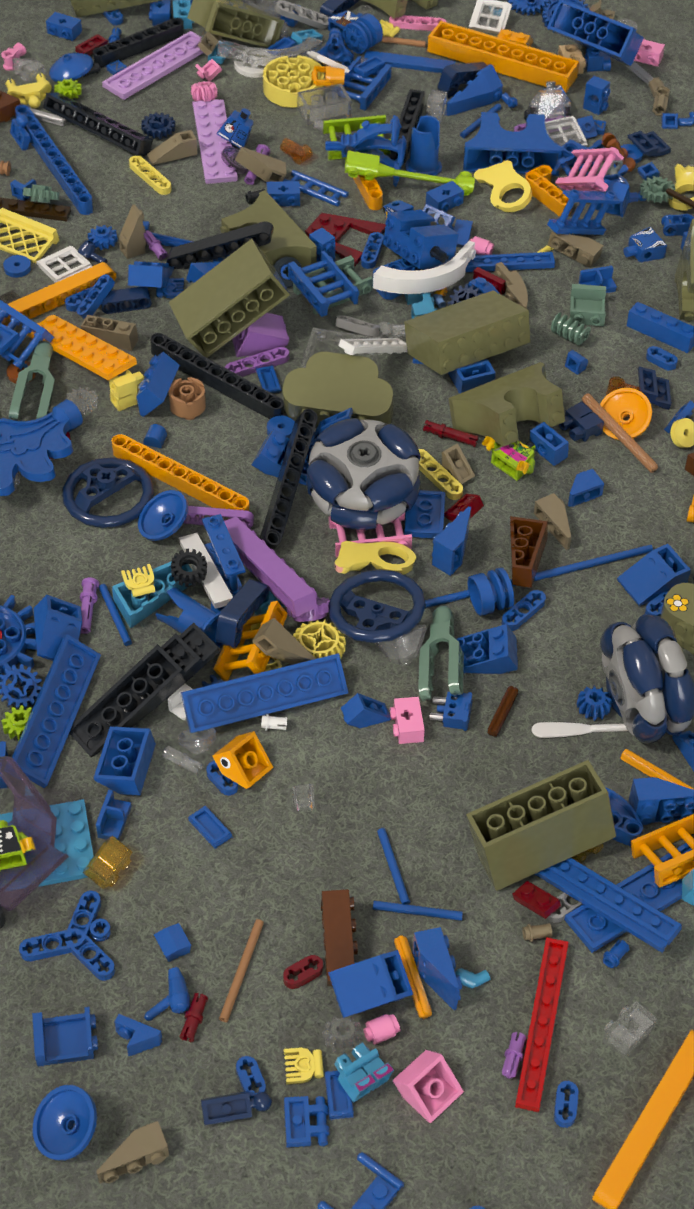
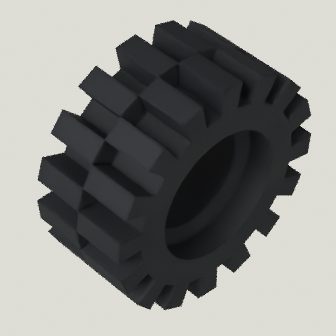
(189, 558)

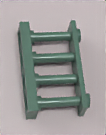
(347, 267)

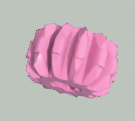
(204, 91)

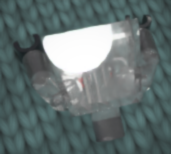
(550, 103)

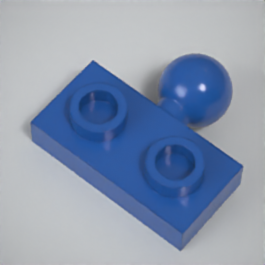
(19, 133)

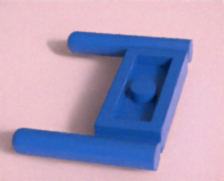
(379, 1192)

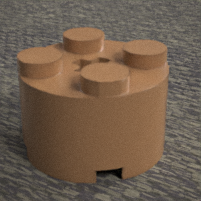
(187, 398)

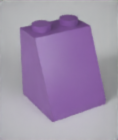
(261, 336)

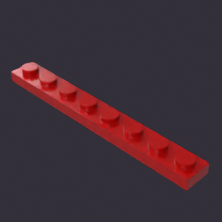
(541, 1025)

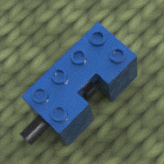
(417, 241)

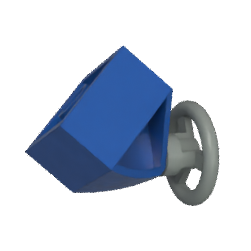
(618, 185)

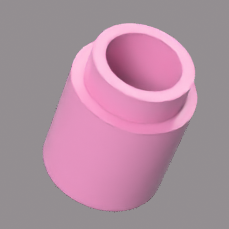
(482, 246)
(381, 1028)

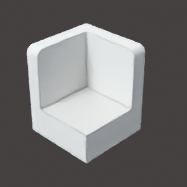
(175, 702)

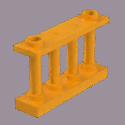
(256, 659)
(680, 864)

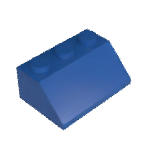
(156, 383)
(125, 759)

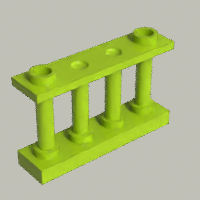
(347, 125)

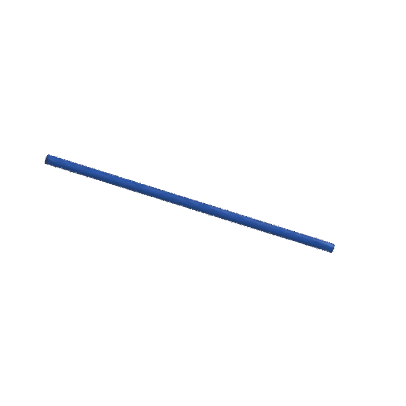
(552, 572)

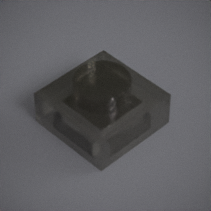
(9, 297)

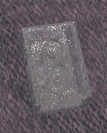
(324, 103)

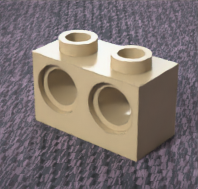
(572, 51)

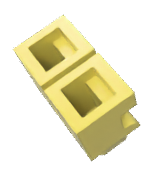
(125, 389)

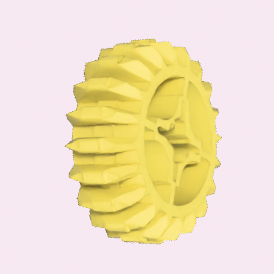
(331, 639)

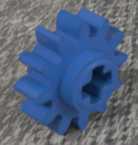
(103, 237)

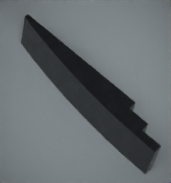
(144, 687)

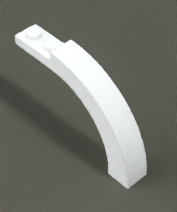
(427, 280)

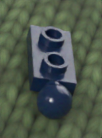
(233, 1106)

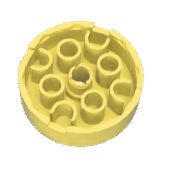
(286, 77)

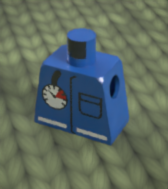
(237, 128)

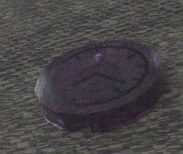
(228, 156)

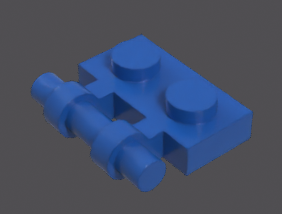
(298, 1122)

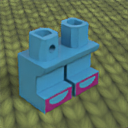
(364, 1073)

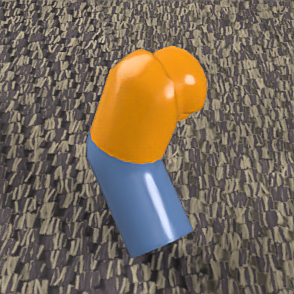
(437, 296)

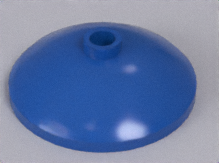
(71, 67)
(163, 515)
(55, 1121)

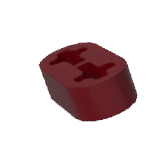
(303, 972)

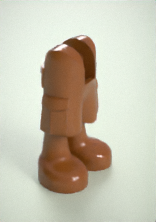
(609, 141)

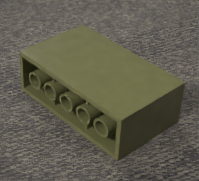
(228, 298)
(467, 332)
(542, 825)

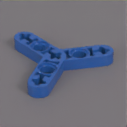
(77, 949)

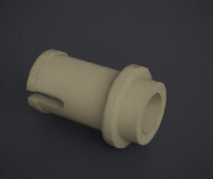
(537, 932)

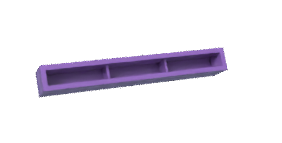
(271, 569)

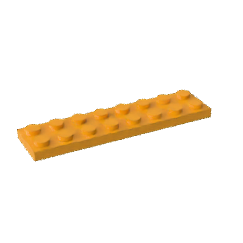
(86, 348)

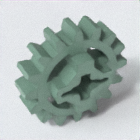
(655, 189)
(41, 193)

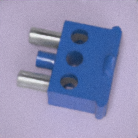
(455, 712)

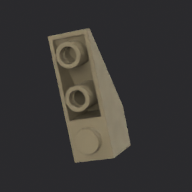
(176, 147)
(263, 166)
(132, 235)
(576, 247)
(115, 332)
(280, 644)
(141, 1148)

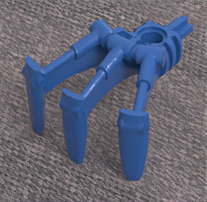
(367, 141)

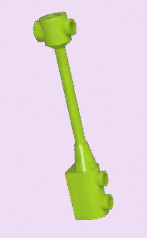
(369, 167)

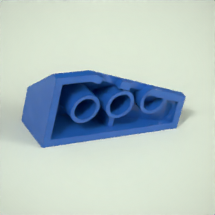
(480, 92)

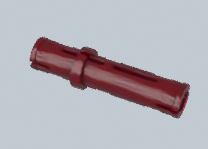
(454, 434)

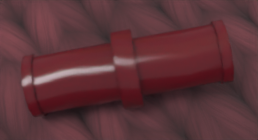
(193, 1017)

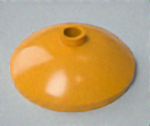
(628, 403)

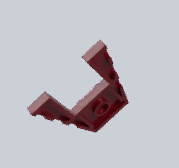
(339, 225)

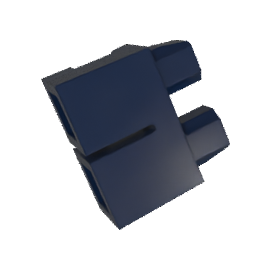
(582, 422)

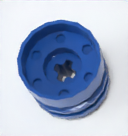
(363, 33)
(490, 591)

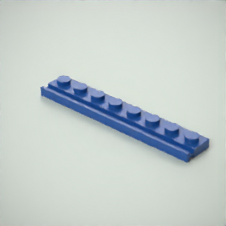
(612, 903)

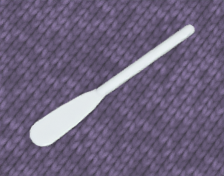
(563, 729)

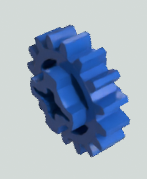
(27, 684)

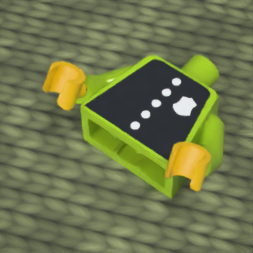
(13, 846)

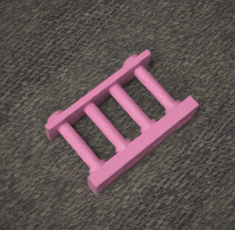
(589, 182)
(400, 538)

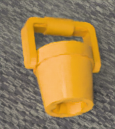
(332, 75)

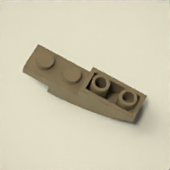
(208, 42)
(514, 286)

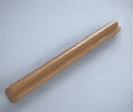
(620, 433)

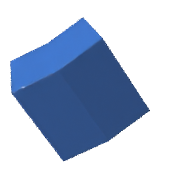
(173, 942)

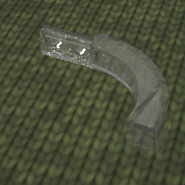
(260, 58)

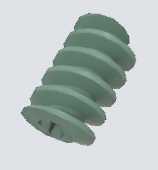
(569, 329)

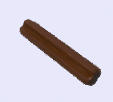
(502, 711)

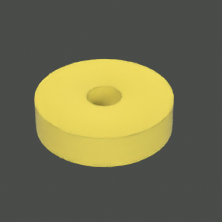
(677, 432)

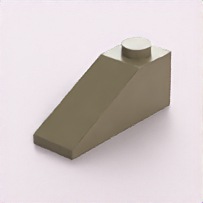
(554, 511)

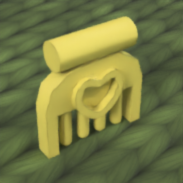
(388, 29)
(141, 583)
(305, 1064)

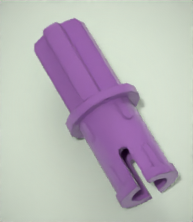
(155, 245)
(513, 1055)

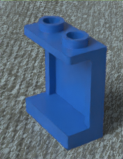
(64, 1038)

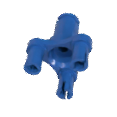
(336, 49)

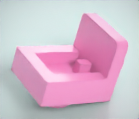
(209, 71)

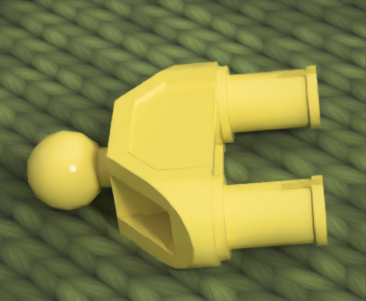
(30, 93)

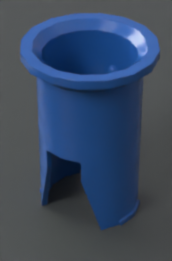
(425, 147)
(192, 612)

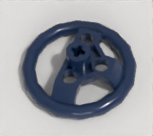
(103, 486)
(374, 613)

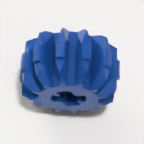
(594, 703)

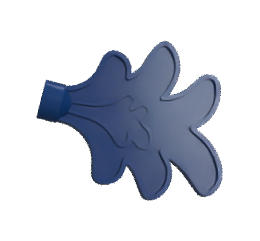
(29, 444)

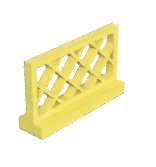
(29, 227)

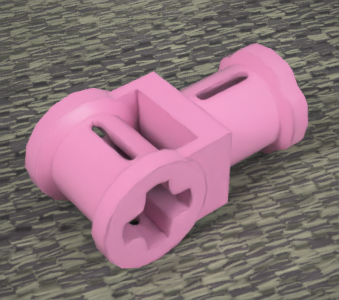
(8, 55)

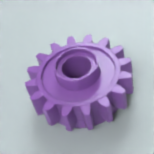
(314, 614)

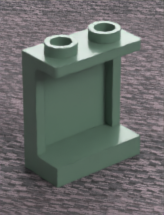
(588, 304)

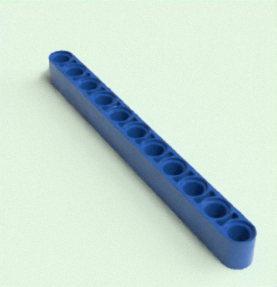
(57, 163)

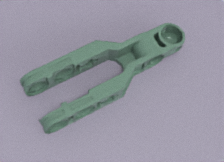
(39, 364)
(441, 630)

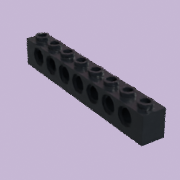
(98, 124)

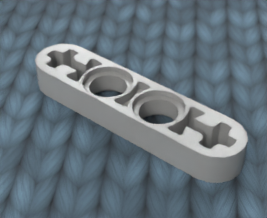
(286, 9)

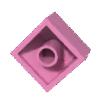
(428, 1085)

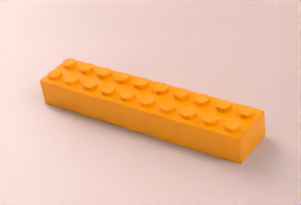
(504, 55)

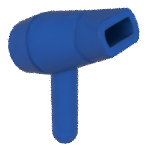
(177, 999)

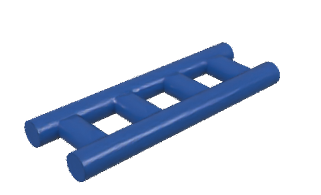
(323, 188)

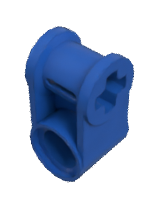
(678, 224)

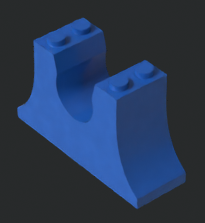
(596, 31)
(524, 148)

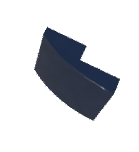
(649, 143)
(654, 388)

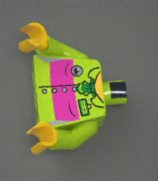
(512, 459)

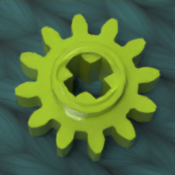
(68, 88)
(15, 722)

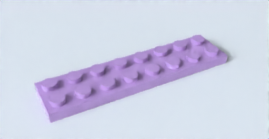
(154, 66)
(208, 119)

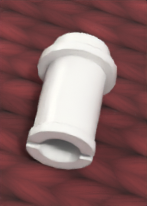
(271, 722)

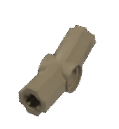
(661, 96)

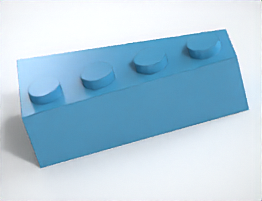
(140, 607)

